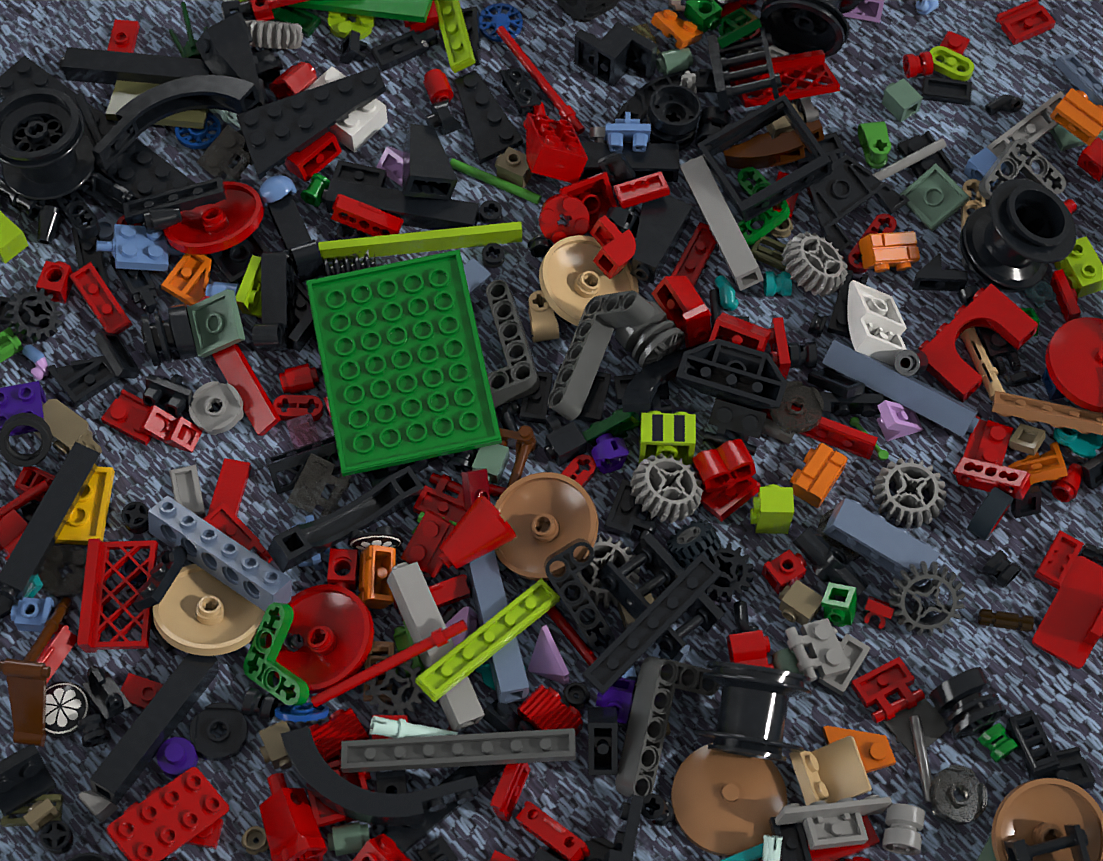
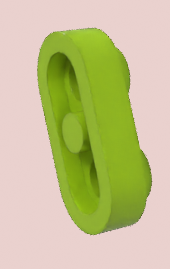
(952, 63)

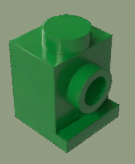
(836, 611)

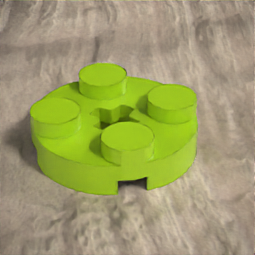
(341, 27)

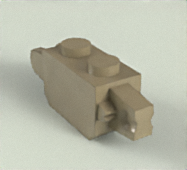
(67, 427)

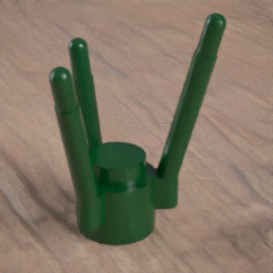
(190, 49)

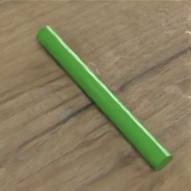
(495, 181)

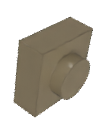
(1027, 439)
(40, 814)

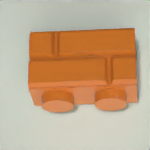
(1079, 116)
(889, 250)
(818, 475)
(374, 569)

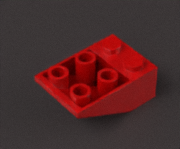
(554, 148)

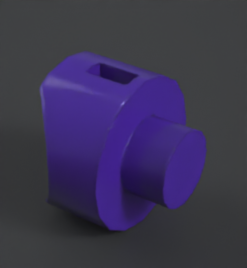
(612, 449)
(176, 757)

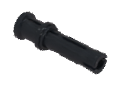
(30, 206)

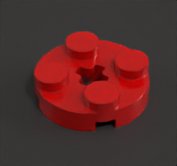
(568, 205)

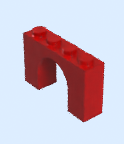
(989, 310)

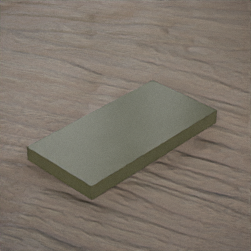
(125, 91)

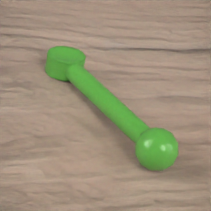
(882, 454)

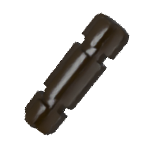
(1006, 620)

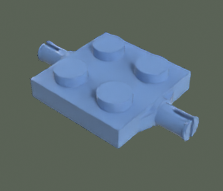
(138, 249)

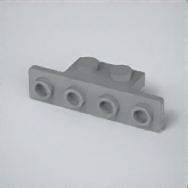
(834, 823)

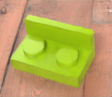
(249, 292)

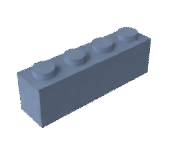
(877, 539)

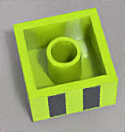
(667, 435)

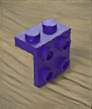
(21, 399)

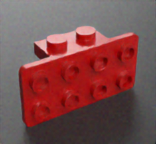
(1075, 615)
(168, 818)

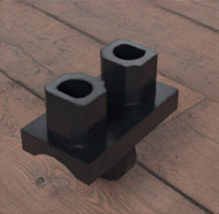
(170, 392)

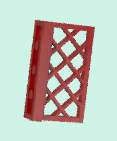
(792, 71)
(94, 595)

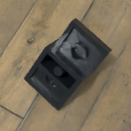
(615, 54)

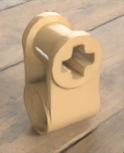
(542, 319)

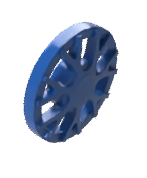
(500, 19)
(199, 134)
(303, 713)

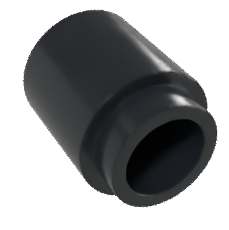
(918, 362)

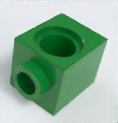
(703, 13)

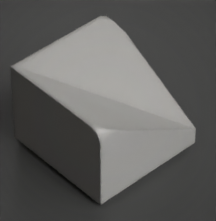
(97, 805)

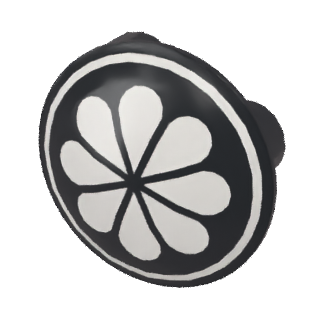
(383, 537)
(64, 708)

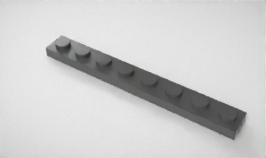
(458, 750)

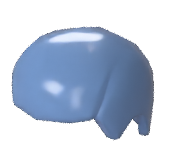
(276, 188)

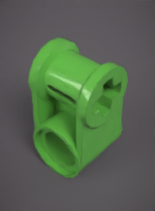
(875, 143)

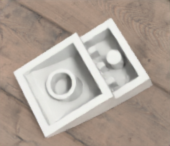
(874, 323)

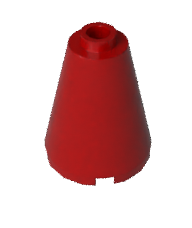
(475, 534)

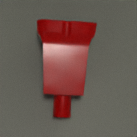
(290, 823)

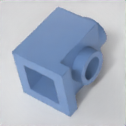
(32, 622)

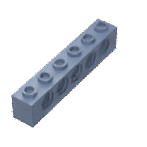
(219, 554)

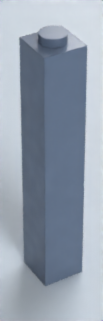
(902, 389)
(489, 599)

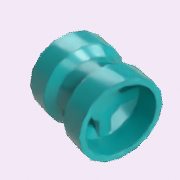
(777, 284)

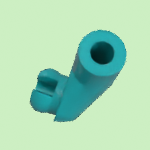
(726, 293)

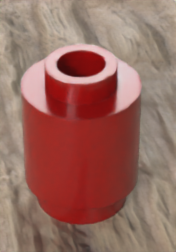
(437, 86)
(298, 378)

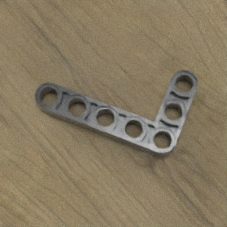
(514, 345)
(589, 345)
(650, 719)

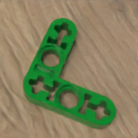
(770, 217)
(267, 665)

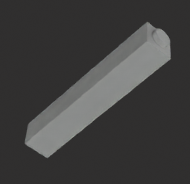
(721, 223)
(421, 619)

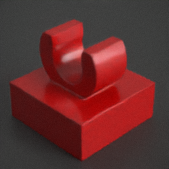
(879, 608)

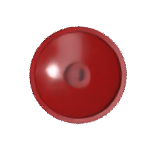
(218, 225)
(1076, 362)
(335, 636)

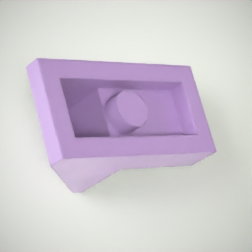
(897, 420)

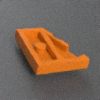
(683, 31)
(189, 278)
(1045, 467)
(872, 747)

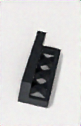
(297, 457)

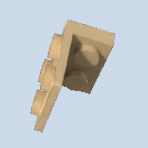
(831, 772)

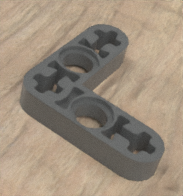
(1023, 164)

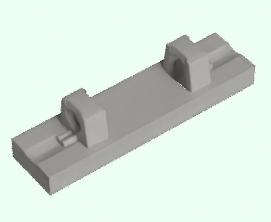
(1030, 128)

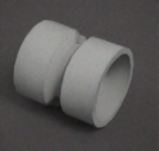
(903, 829)

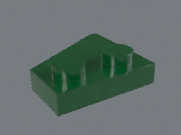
(737, 25)
(615, 424)

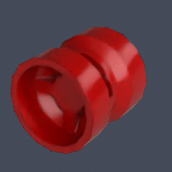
(918, 64)

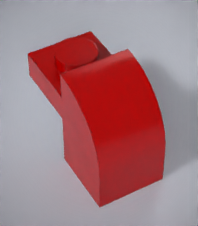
(616, 247)

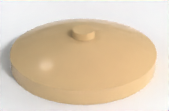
(572, 278)
(205, 615)

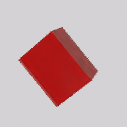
(594, 193)

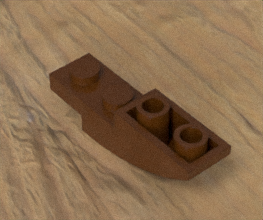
(766, 152)

